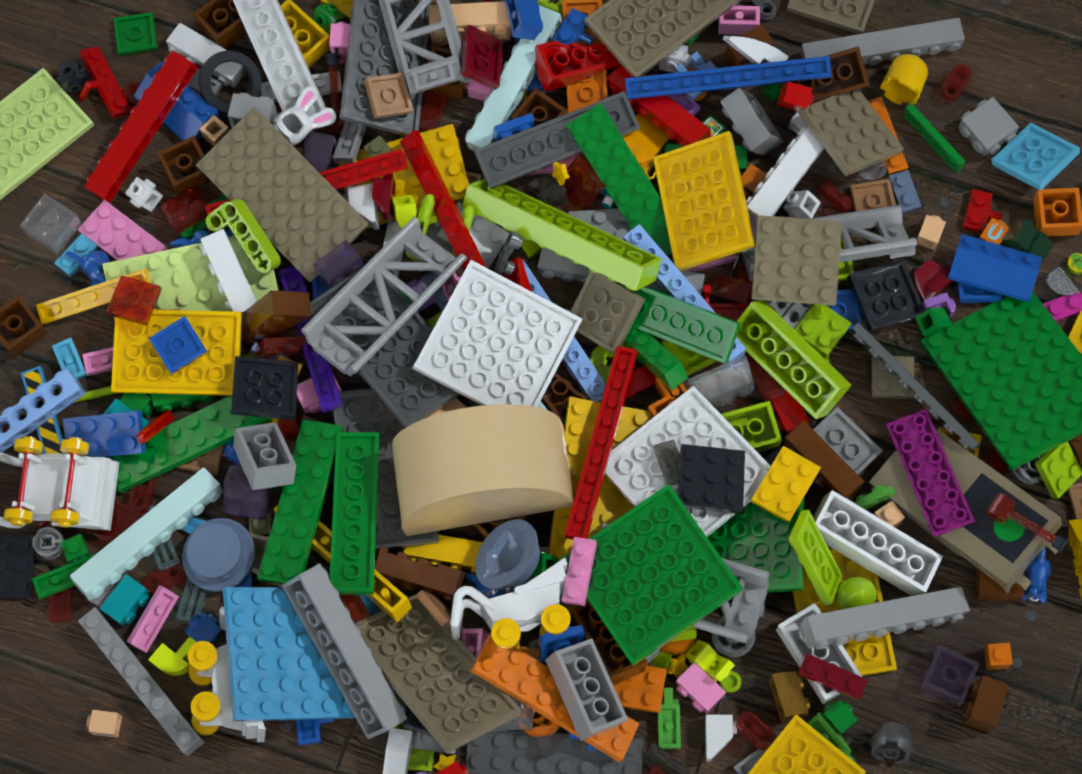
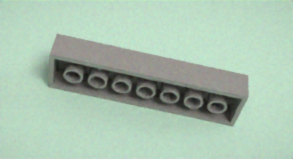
(344, 651)

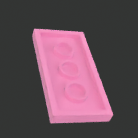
(118, 234)

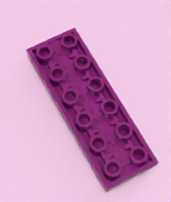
(930, 473)

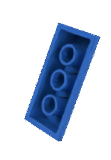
(187, 114)
(995, 268)

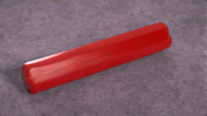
(155, 427)

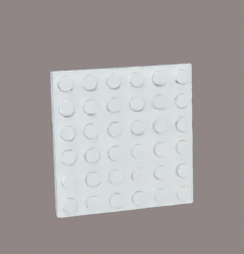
(497, 341)
(690, 422)

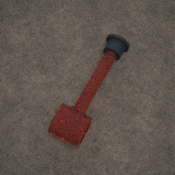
(333, 63)
(1002, 509)

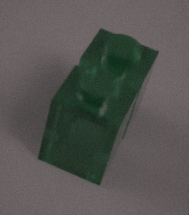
(1028, 237)

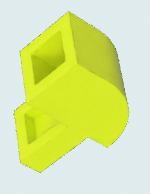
(405, 209)
(709, 661)
(170, 662)

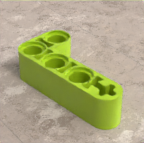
(246, 238)

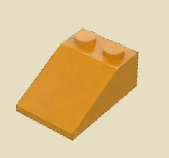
(646, 142)

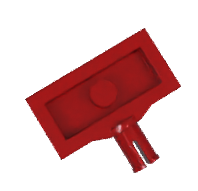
(979, 211)

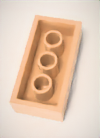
(485, 16)

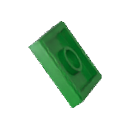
(135, 34)

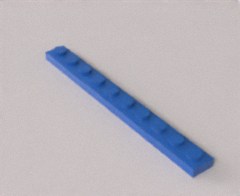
(728, 77)

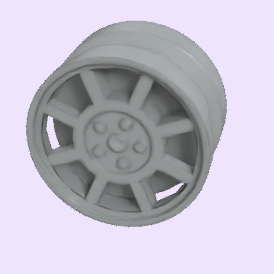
(48, 543)

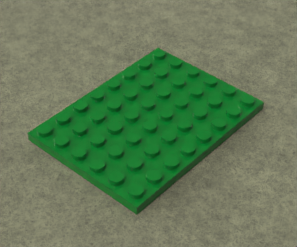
(1014, 376)

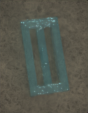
(168, 563)
(191, 603)

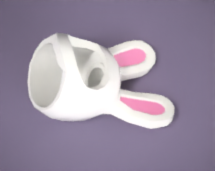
(296, 124)

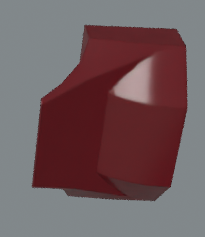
(382, 194)
(931, 279)

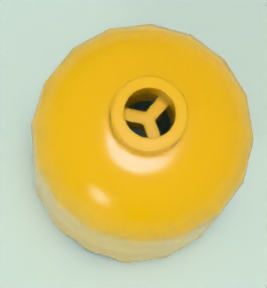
(905, 79)

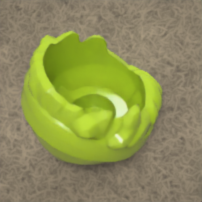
(855, 593)

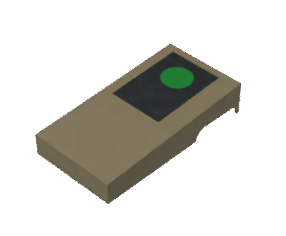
(991, 546)

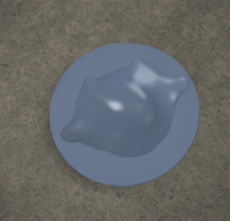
(218, 554)
(508, 555)

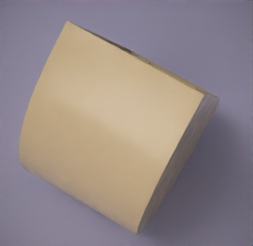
(480, 467)

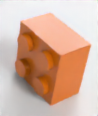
(1058, 211)

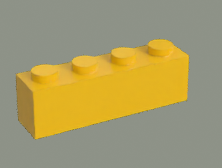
(449, 552)

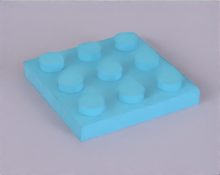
(1035, 156)

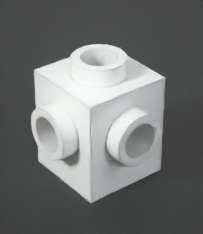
(675, 59)
(144, 194)
(801, 204)

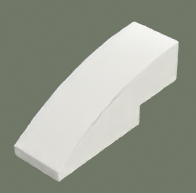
(755, 50)

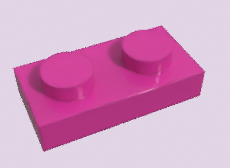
(1064, 306)

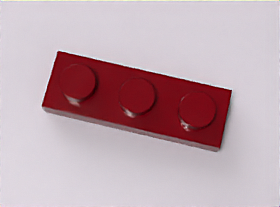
(833, 677)

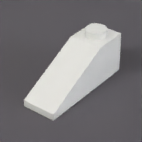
(398, 751)

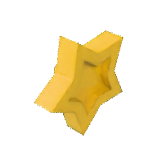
(560, 172)
(677, 666)
(444, 761)

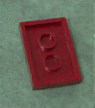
(481, 57)

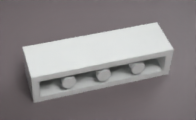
(199, 49)
(228, 270)

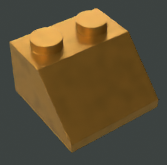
(788, 695)

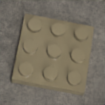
(606, 311)

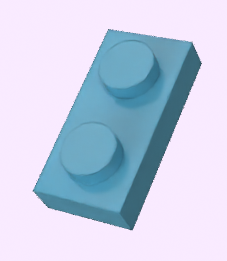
(81, 247)
(69, 358)

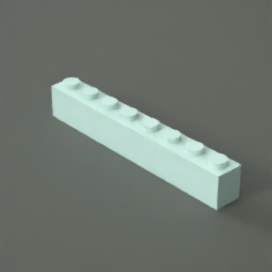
(514, 81)
(146, 534)

